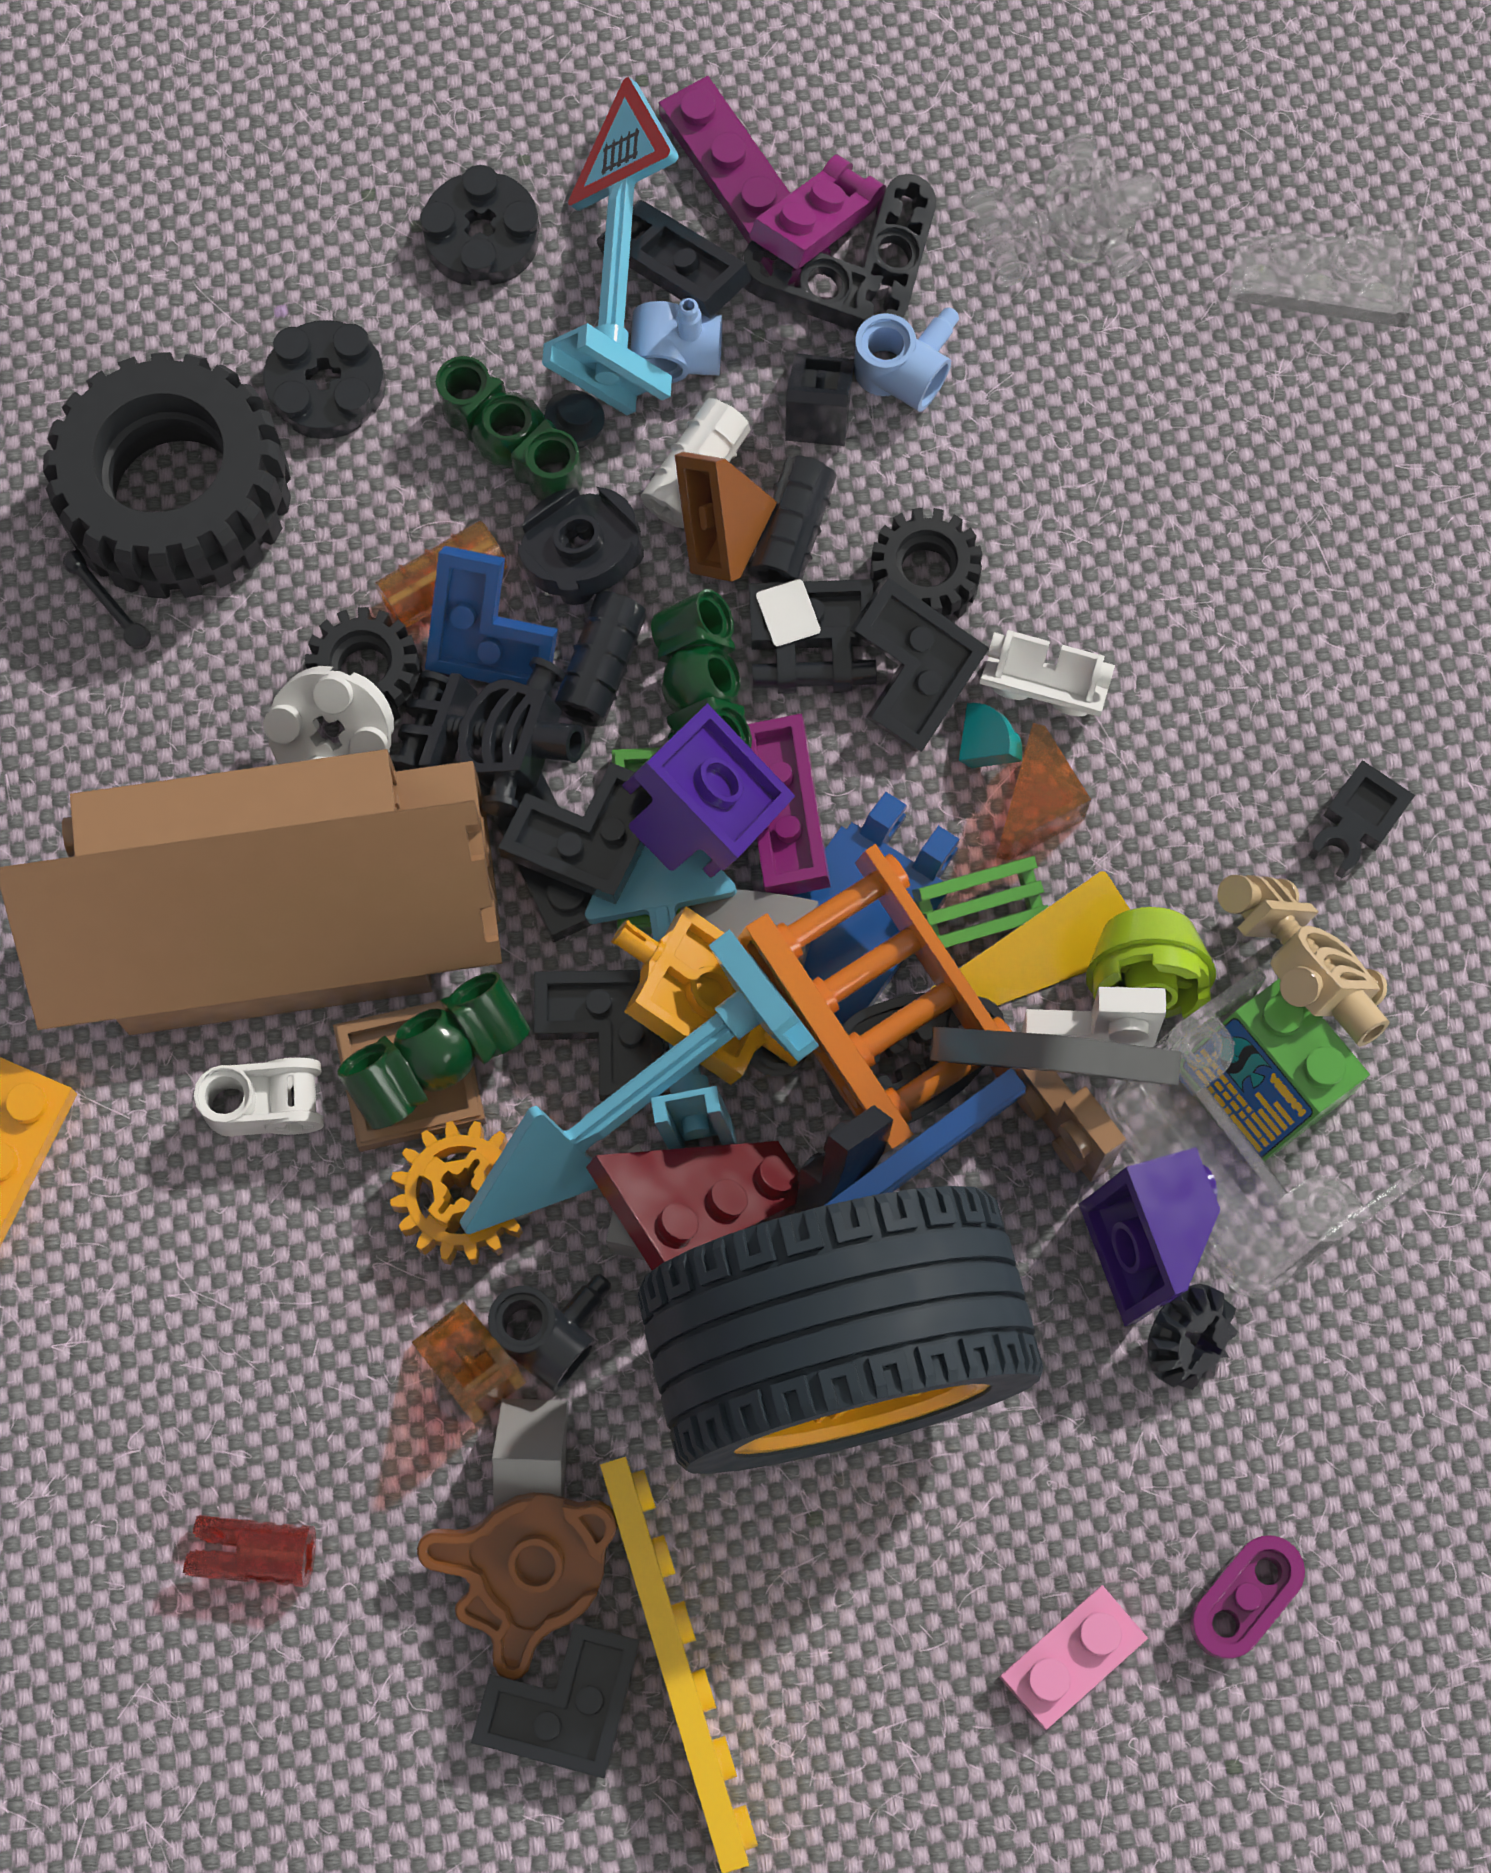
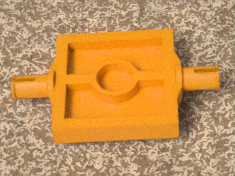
(683, 987)

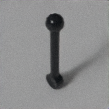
(134, 633)

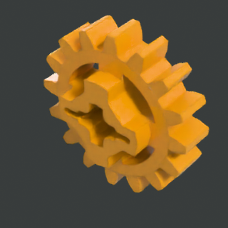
(440, 1176)

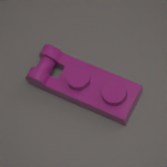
(817, 213)

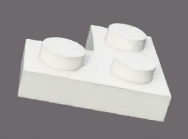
(1117, 1016)

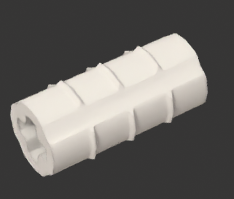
(714, 432)

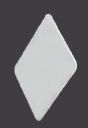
(788, 612)

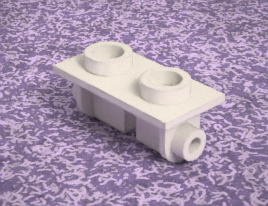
(1019, 671)

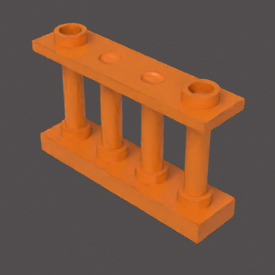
(815, 1001)

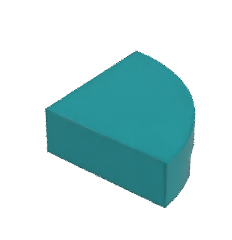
(988, 738)

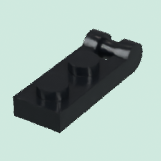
(682, 260)

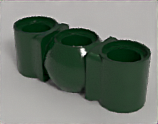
(492, 410)
(696, 645)
(433, 1050)

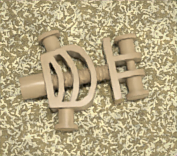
(1311, 964)

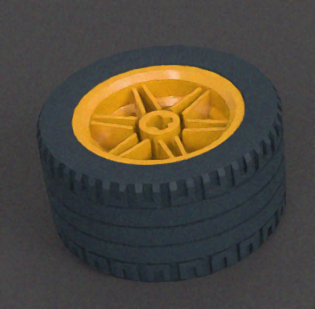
(837, 1328)

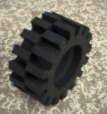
(935, 536)
(374, 634)

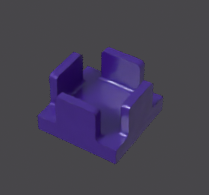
(705, 795)

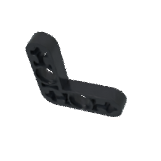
(855, 283)

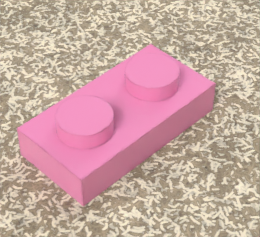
(1073, 1657)

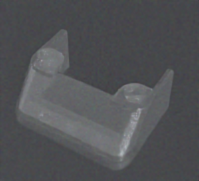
(1262, 1229)

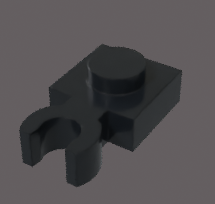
(1363, 812)

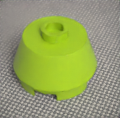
(1154, 951)

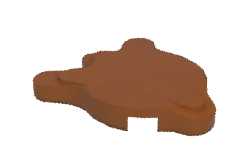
(527, 1570)

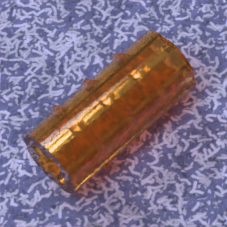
(410, 588)

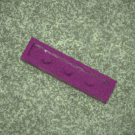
(725, 156)

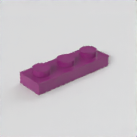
(793, 842)

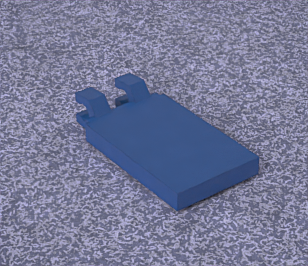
(871, 924)

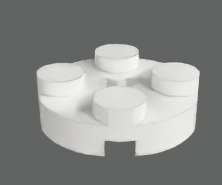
(335, 696)

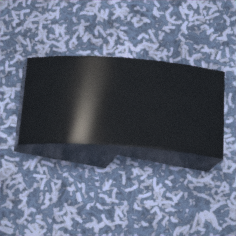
(849, 1155)

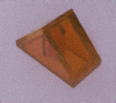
(1045, 797)
(469, 1362)

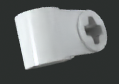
(266, 1097)

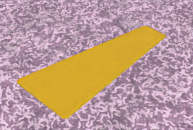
(1048, 946)

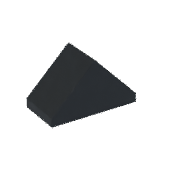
(818, 399)

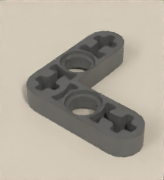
(1055, 1054)

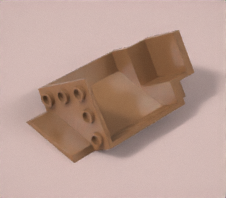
(256, 894)

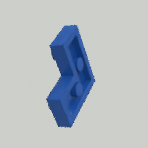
(466, 628)

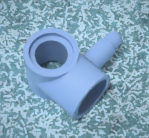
(677, 338)
(919, 366)

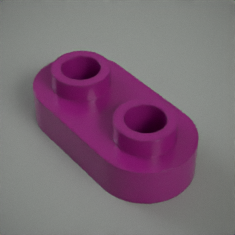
(1246, 1598)

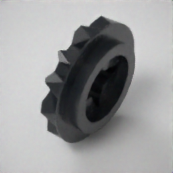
(1170, 1351)

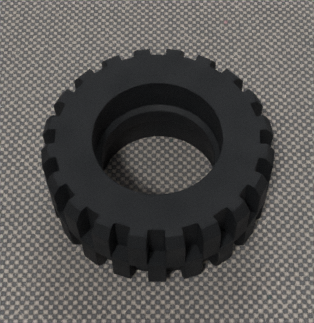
(155, 406)

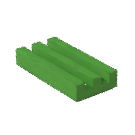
(1029, 890)

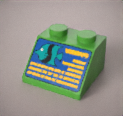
(1283, 1071)

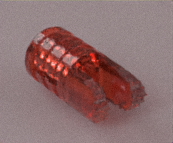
(262, 1552)

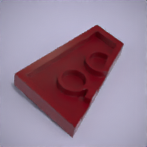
(695, 1193)

